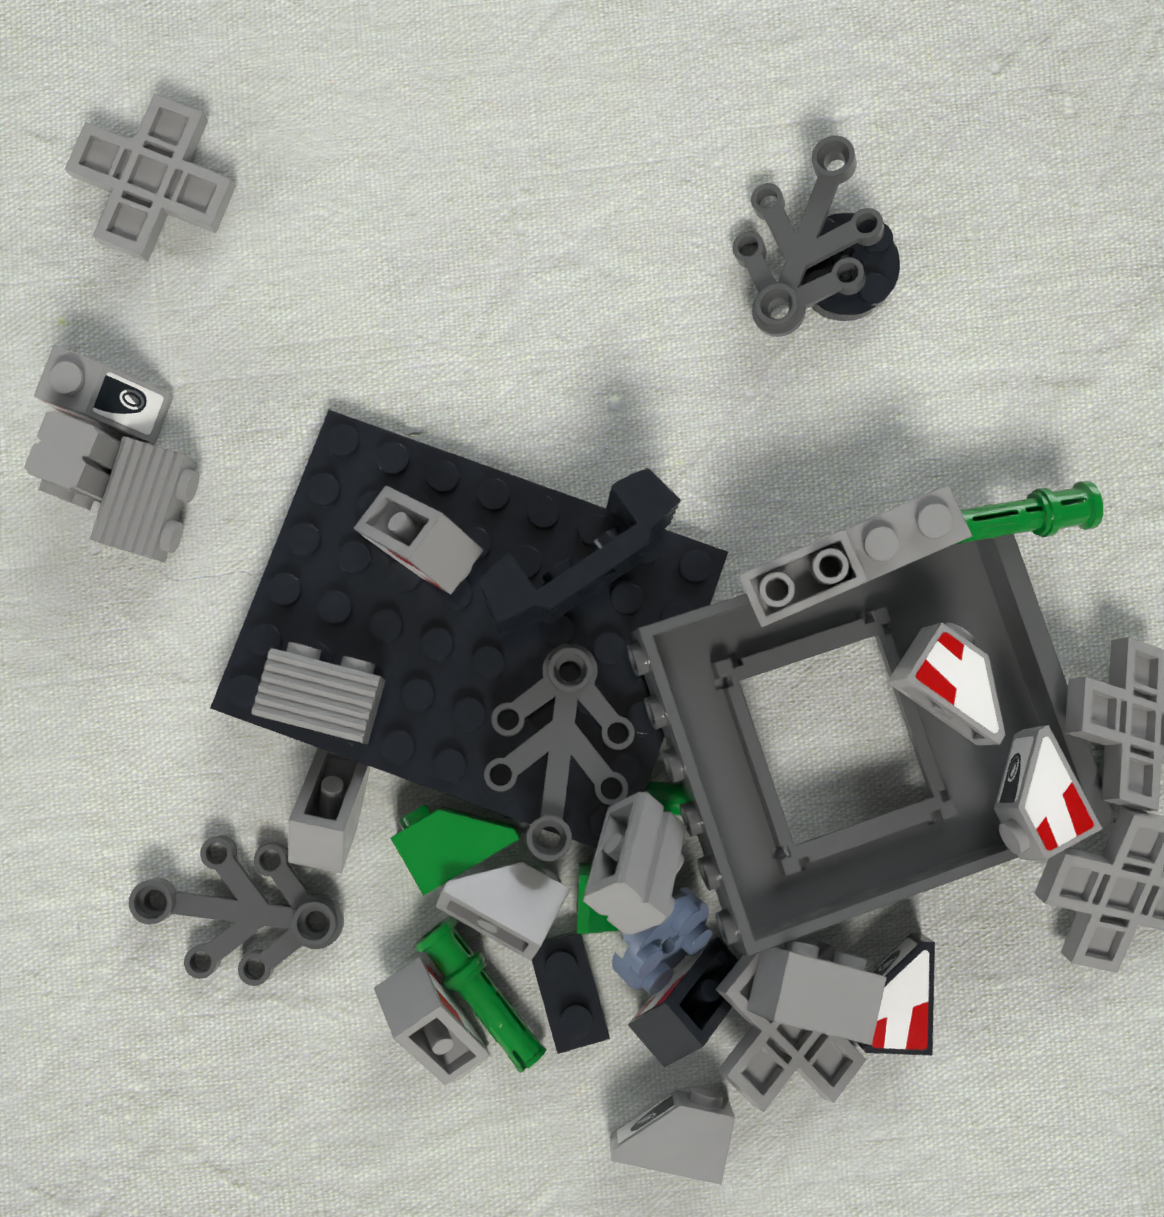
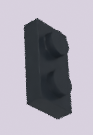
(569, 992)

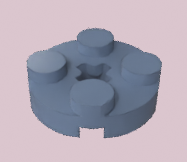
(661, 948)

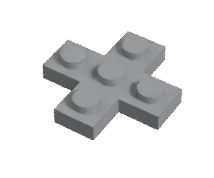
(150, 177)
(1125, 719)
(1109, 890)
(774, 1050)

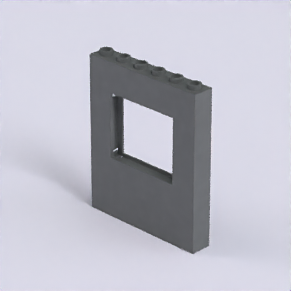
(895, 854)

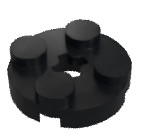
(880, 266)

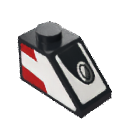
(907, 999)
(688, 1007)

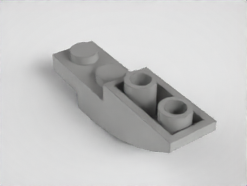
(854, 555)

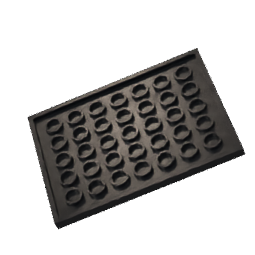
(443, 649)

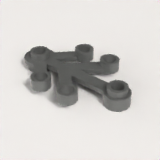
(805, 247)
(561, 740)
(248, 911)

